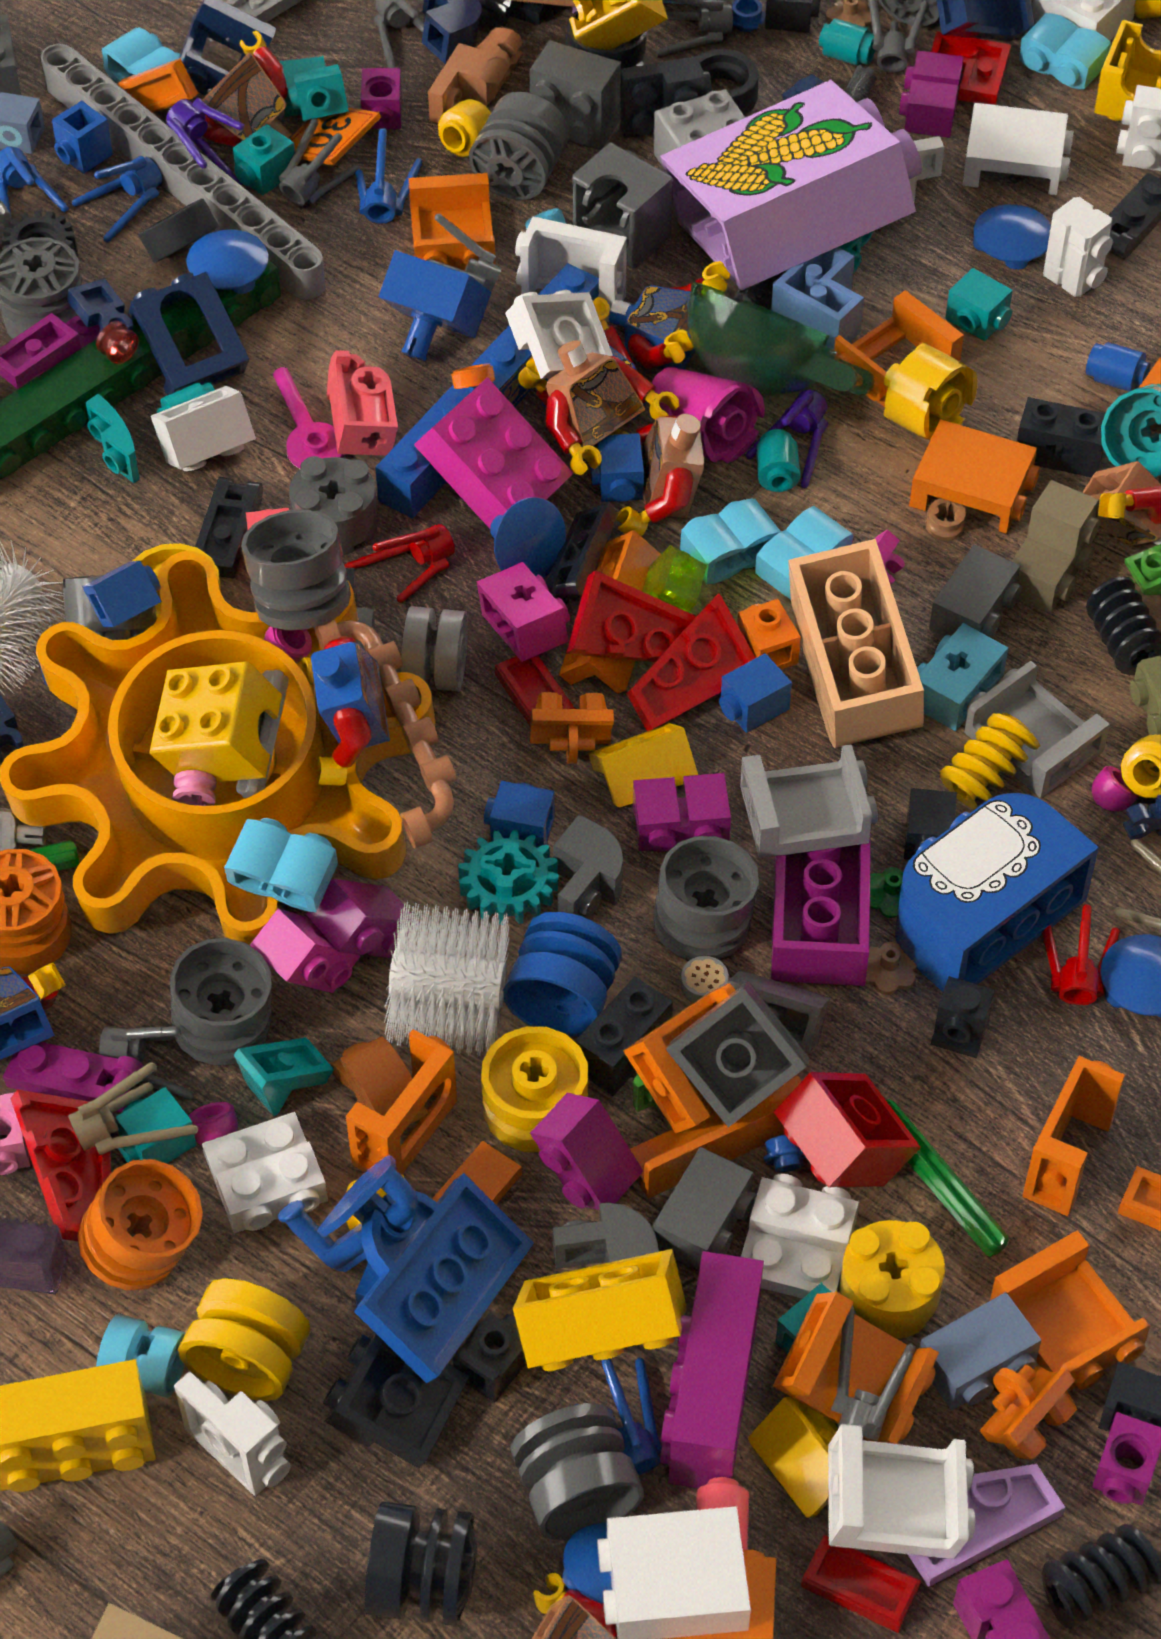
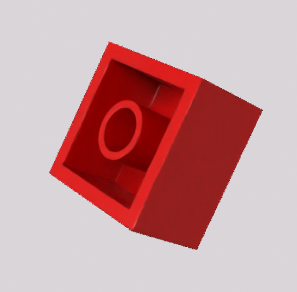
(846, 1130)

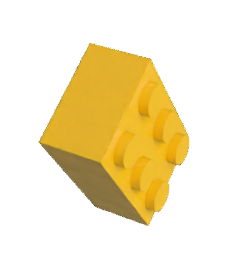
(600, 1310)
(73, 1426)

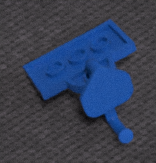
(432, 1259)

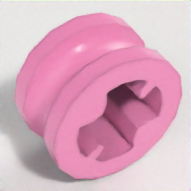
(194, 788)

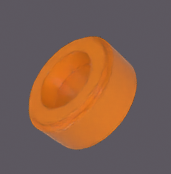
(472, 375)

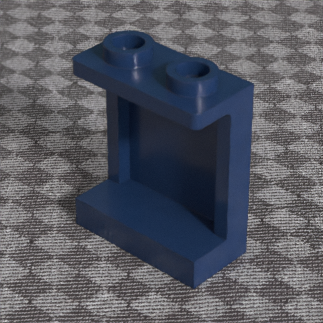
(985, 18)

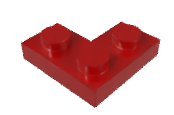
(981, 68)

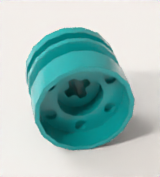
(1127, 429)

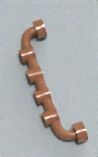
(417, 733)

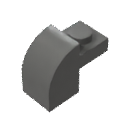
(591, 863)
(616, 1236)

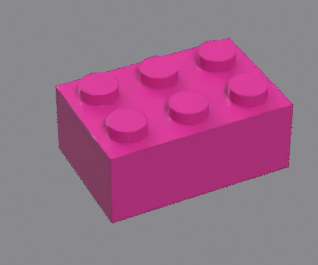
(492, 454)

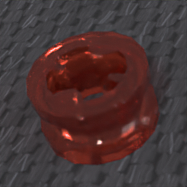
(117, 342)

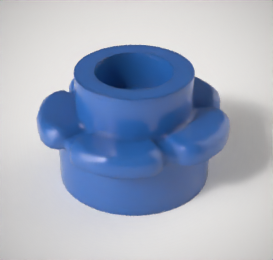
(747, 14)
(783, 1154)

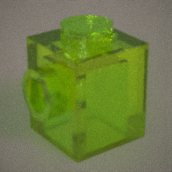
(675, 578)

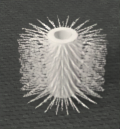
(17, 594)
(447, 978)

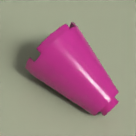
(723, 409)

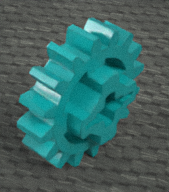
(508, 876)

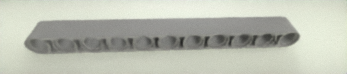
(141, 133)

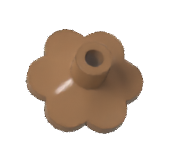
(850, 11)
(890, 968)

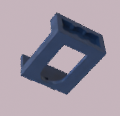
(225, 25)
(212, 370)

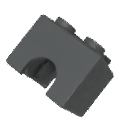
(625, 198)

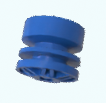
(562, 973)

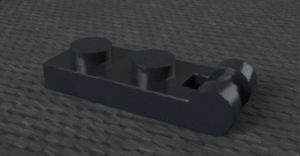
(1136, 215)
(227, 523)
(581, 551)

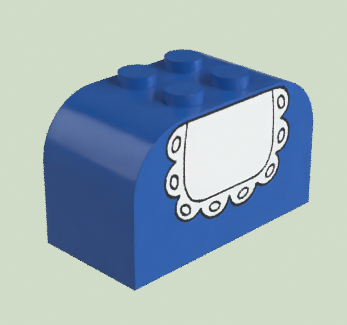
(991, 887)

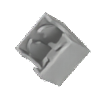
(692, 120)

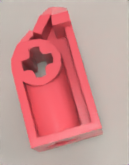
(361, 406)

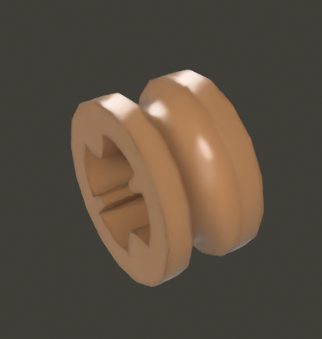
(942, 529)

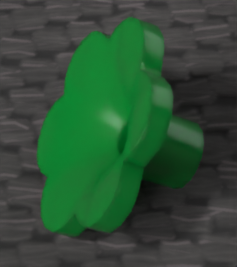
(885, 891)

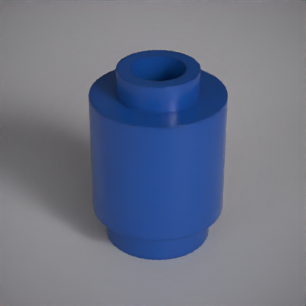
(1117, 366)

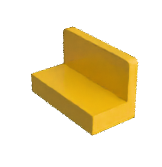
(649, 755)
(795, 1449)

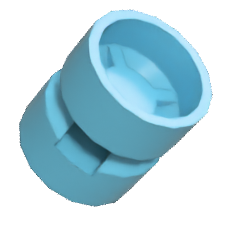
(153, 1350)

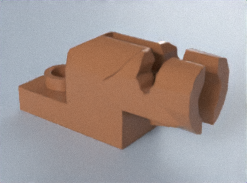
(475, 72)

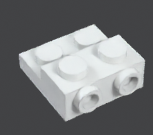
(1143, 139)
(553, 320)
(264, 1171)
(799, 1234)
(235, 1432)

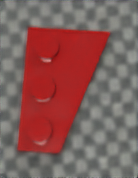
(624, 622)
(691, 666)
(64, 1170)

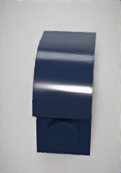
(449, 24)

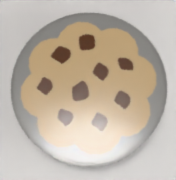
(702, 976)

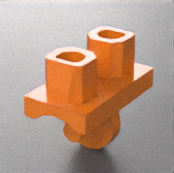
(571, 728)
(1023, 1403)

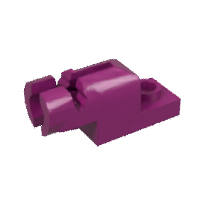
(43, 347)

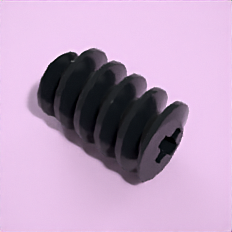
(1124, 623)
(1099, 1570)
(254, 1610)

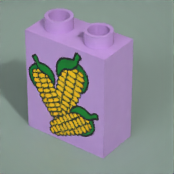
(792, 182)

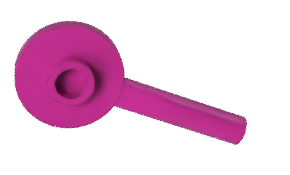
(309, 437)

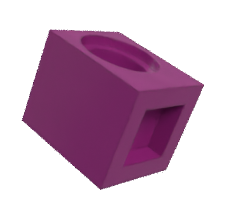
(383, 94)
(1131, 1440)

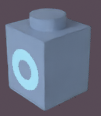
(20, 122)

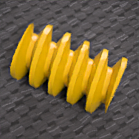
(987, 757)

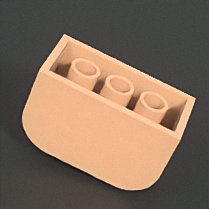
(855, 644)

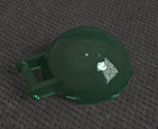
(765, 347)

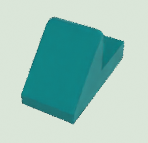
(279, 1068)

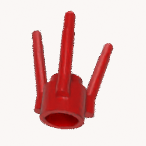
(427, 546)
(1078, 979)

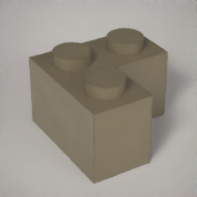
(1056, 545)

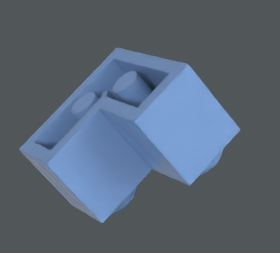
(821, 295)

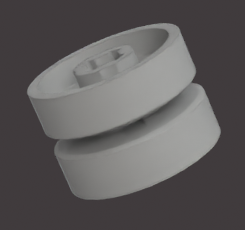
(436, 648)

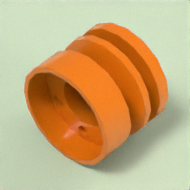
(32, 912)
(143, 1200)

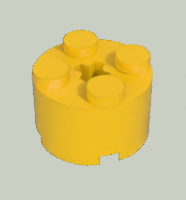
(928, 389)
(893, 1276)

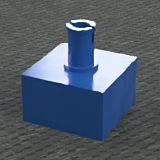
(434, 299)

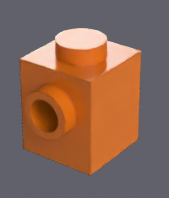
(770, 632)

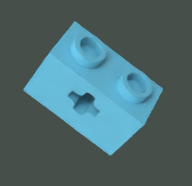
(958, 672)

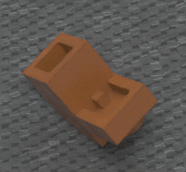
(374, 1075)

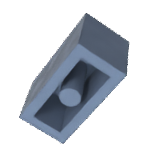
(978, 1347)

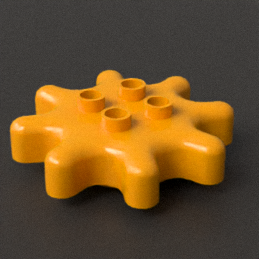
(111, 781)

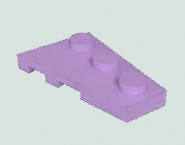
(1006, 1508)

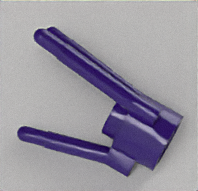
(189, 124)
(803, 416)

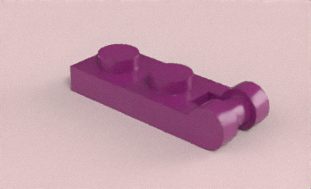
(67, 1071)

